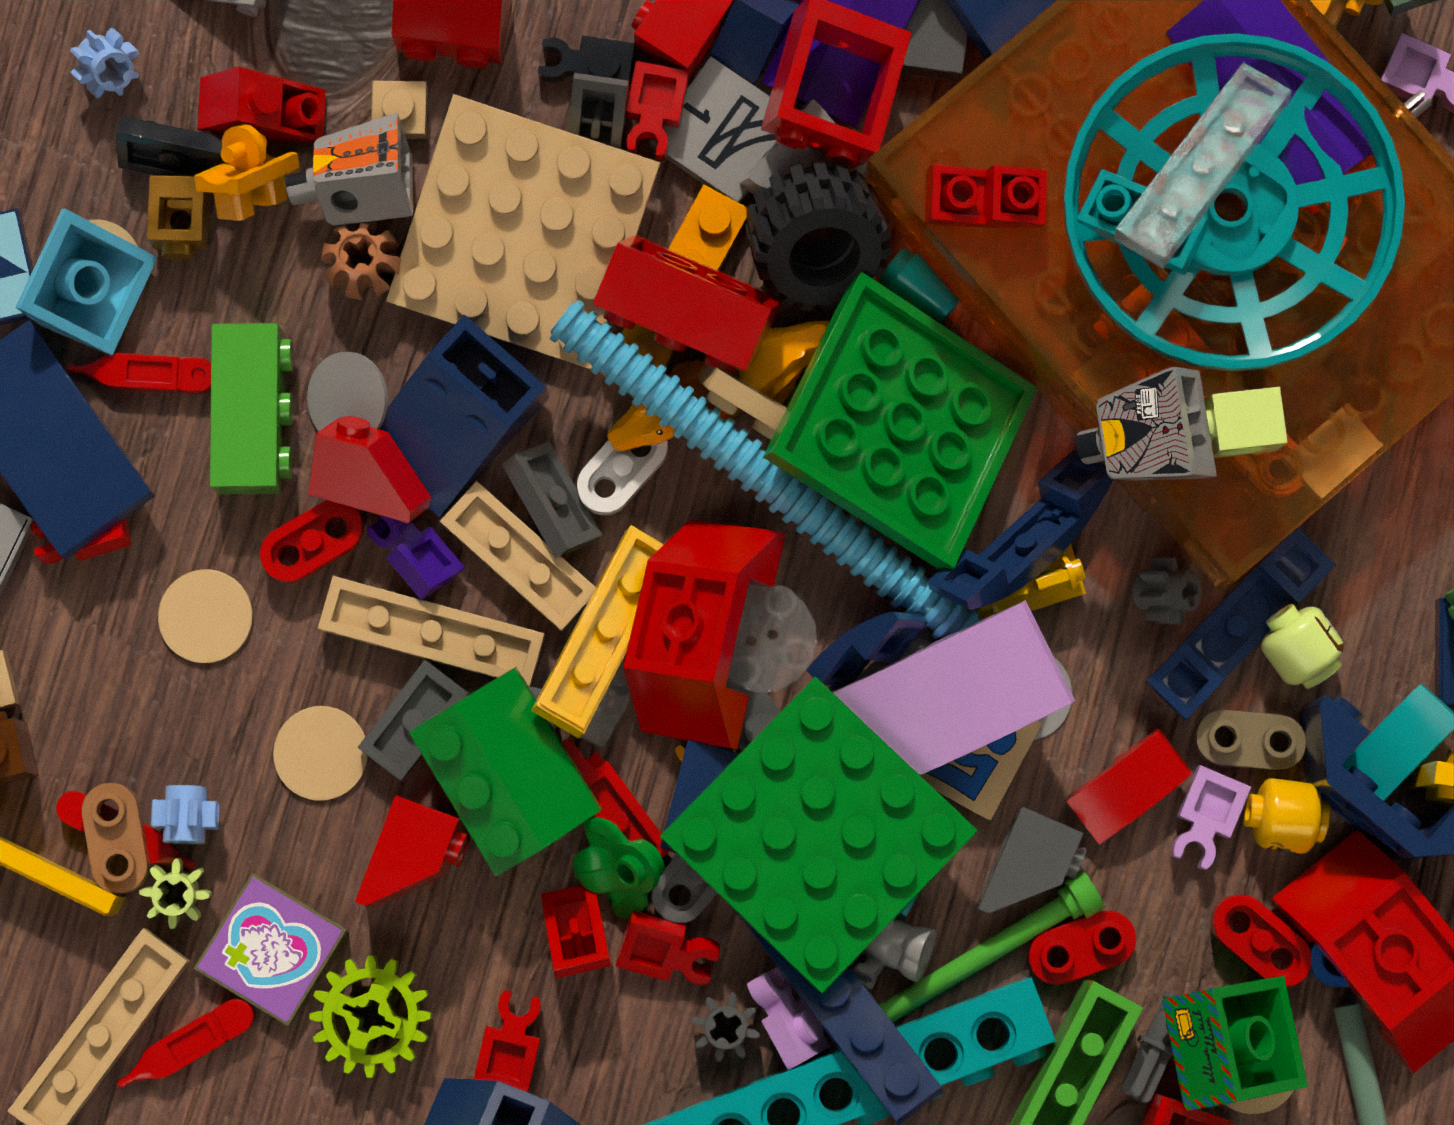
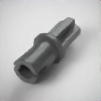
(1150, 1059)

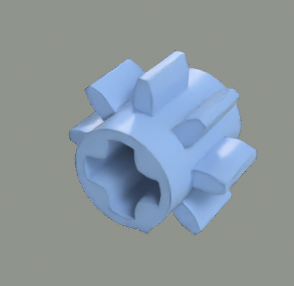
(102, 76)
(185, 814)

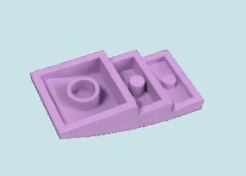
(962, 690)

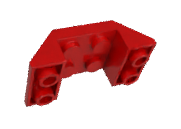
(690, 628)
(1381, 942)

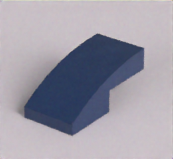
(876, 639)

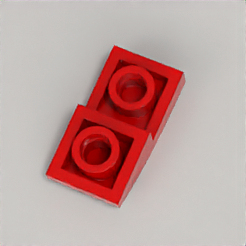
(985, 197)
(1129, 786)

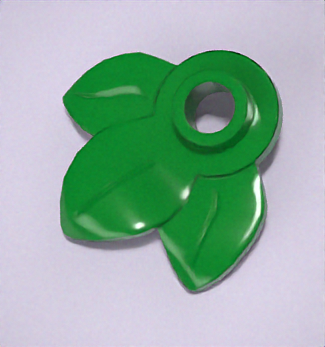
(617, 867)

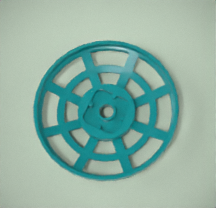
(1268, 199)

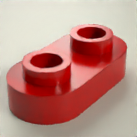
(310, 536)
(1260, 939)
(1082, 947)

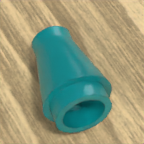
(920, 285)

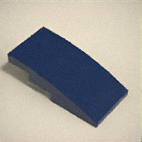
(59, 448)

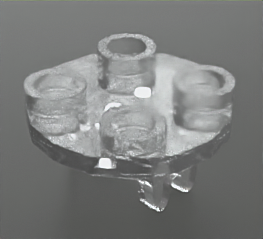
(770, 662)

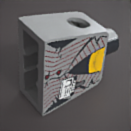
(1152, 430)

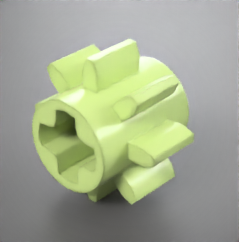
(160, 889)

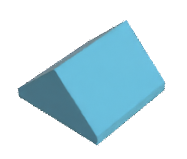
(86, 283)

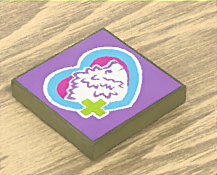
(271, 949)

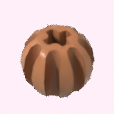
(360, 243)

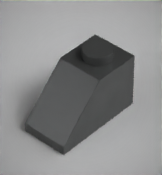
(1031, 860)

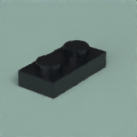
(165, 149)

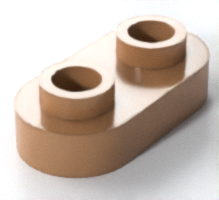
(116, 837)

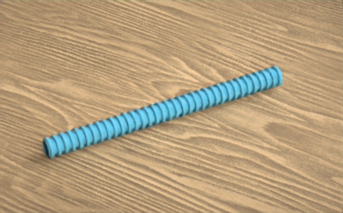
(745, 462)

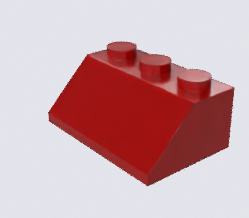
(686, 303)

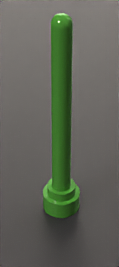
(1074, 900)

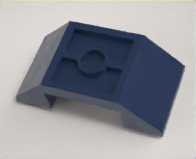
(1331, 736)

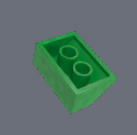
(505, 771)

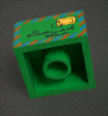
(1234, 1043)

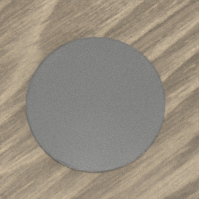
(347, 387)

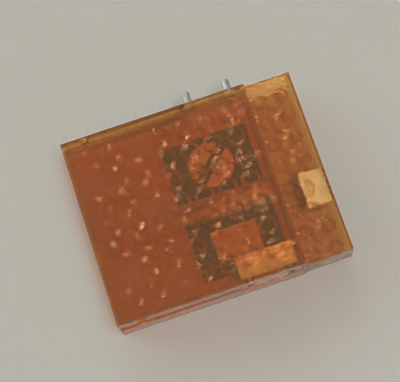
(1026, 293)

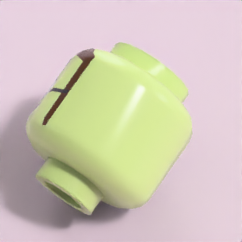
(1302, 646)

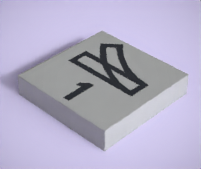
(719, 130)

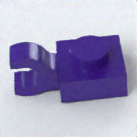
(417, 556)

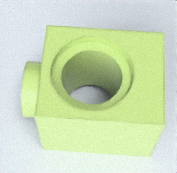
(1246, 422)

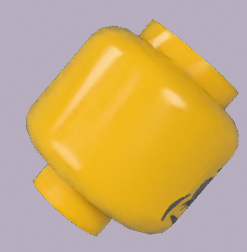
(1287, 815)

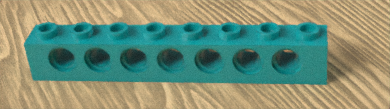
(1013, 1004)

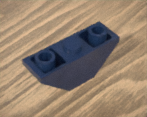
(491, 1104)

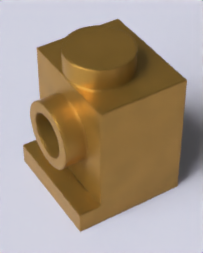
(168, 200)

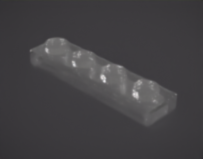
(1202, 165)

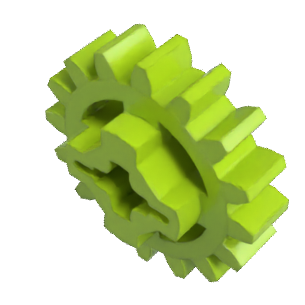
(360, 1039)

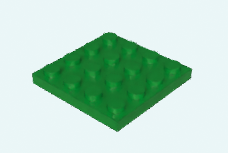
(901, 422)
(818, 835)

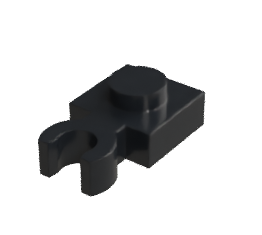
(595, 58)

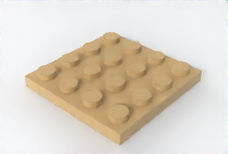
(517, 224)

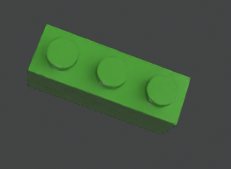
(250, 408)
(1079, 1058)

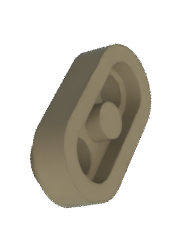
(1250, 740)

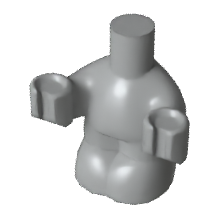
(900, 948)

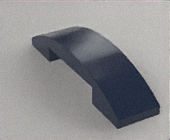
(1033, 542)
(1239, 623)

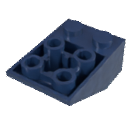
(461, 411)

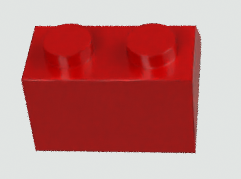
(452, 28)
(412, 852)

